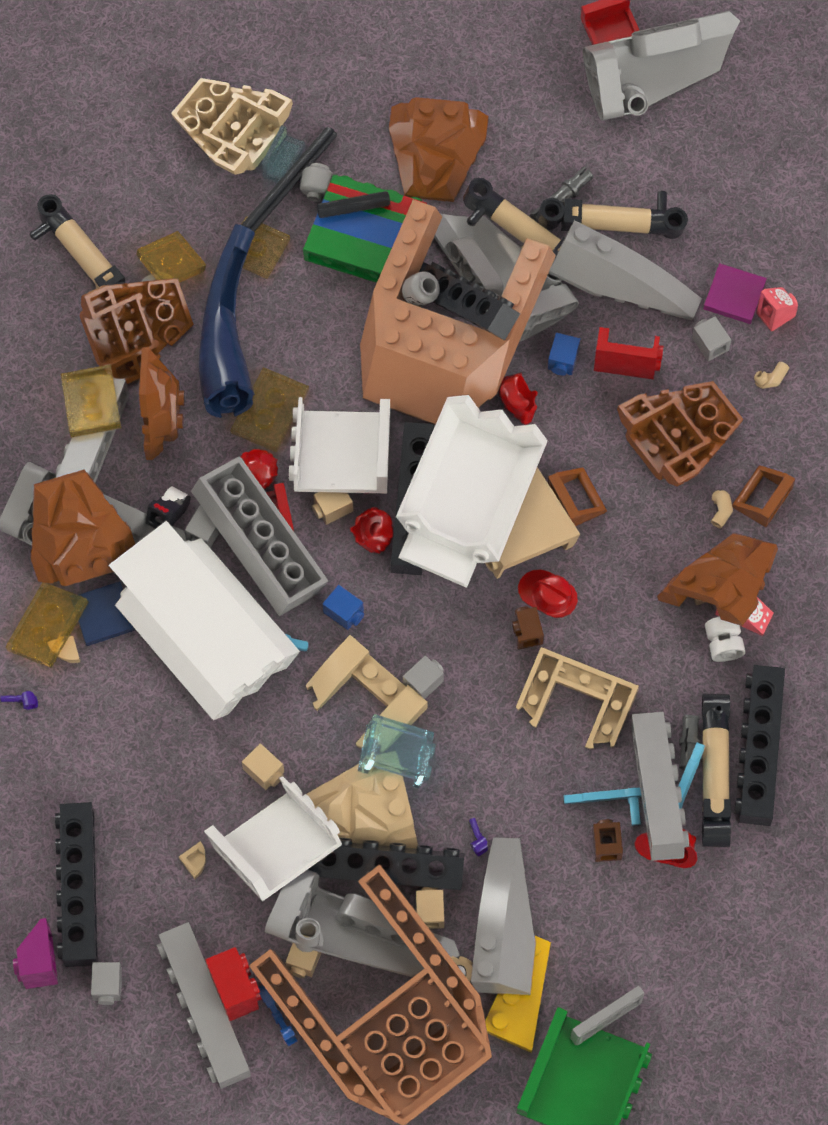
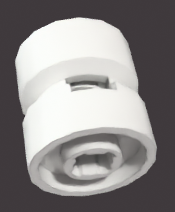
(725, 642)

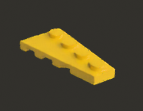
(516, 1015)

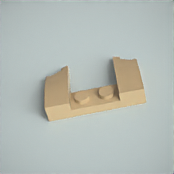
(354, 661)
(554, 668)

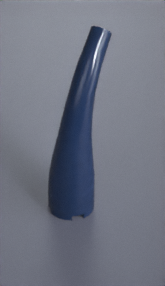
(222, 365)

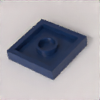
(101, 617)

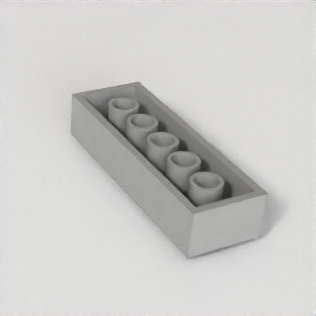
(259, 536)

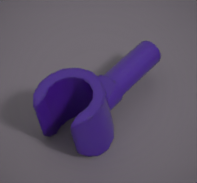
(28, 698)
(480, 844)

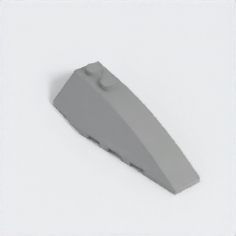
(618, 272)
(504, 927)

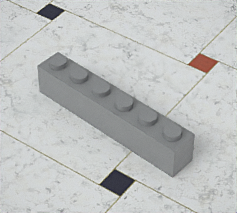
(90, 450)
(658, 786)
(204, 1005)

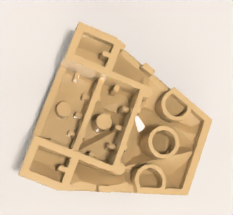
(232, 122)
(368, 807)

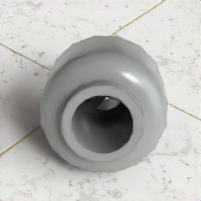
(315, 181)
(420, 289)

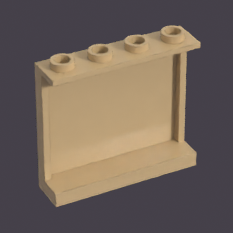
(537, 528)

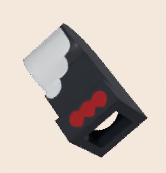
(170, 507)

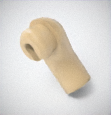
(773, 379)
(724, 506)

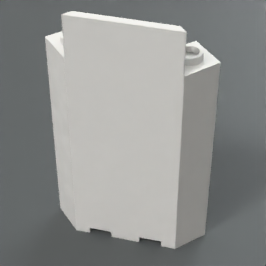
(467, 489)
(200, 619)

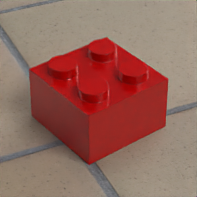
(231, 979)

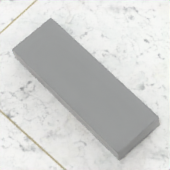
(607, 1016)

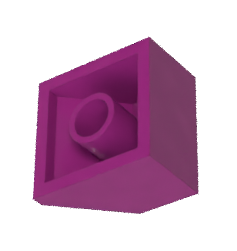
(36, 958)

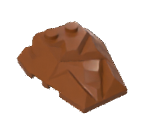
(435, 145)
(133, 316)
(159, 404)
(679, 429)
(75, 530)
(725, 577)

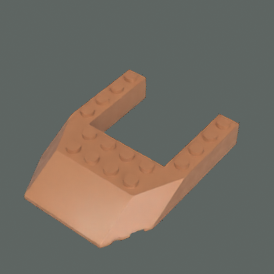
(426, 356)
(411, 1042)

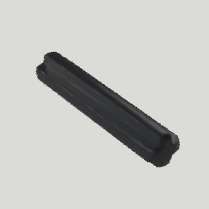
(353, 204)

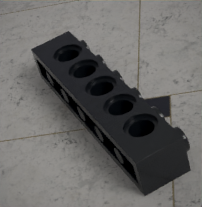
(472, 302)
(414, 437)
(771, 681)
(449, 878)
(84, 951)

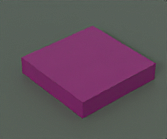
(734, 293)

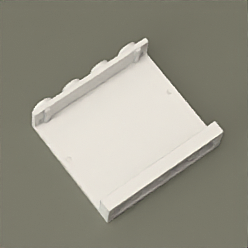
(340, 450)
(277, 842)

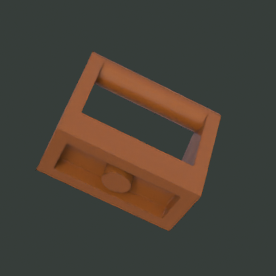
(556, 483)
(764, 515)

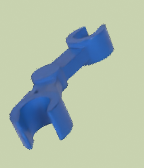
(286, 1031)

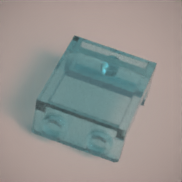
(397, 749)

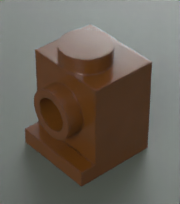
(527, 628)
(611, 851)

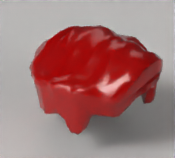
(518, 397)
(262, 466)
(373, 530)

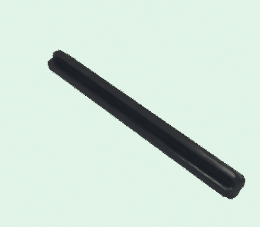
(290, 179)

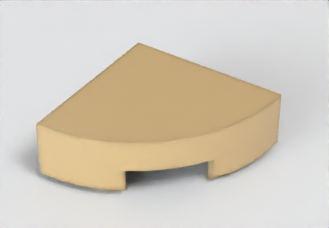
(69, 651)
(194, 859)

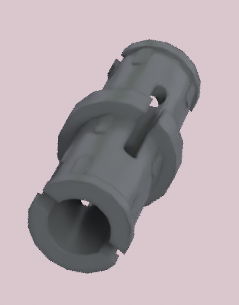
(688, 739)

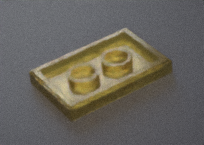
(90, 401)
(271, 410)
(46, 624)

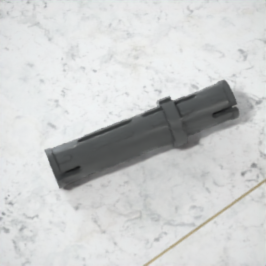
(569, 189)

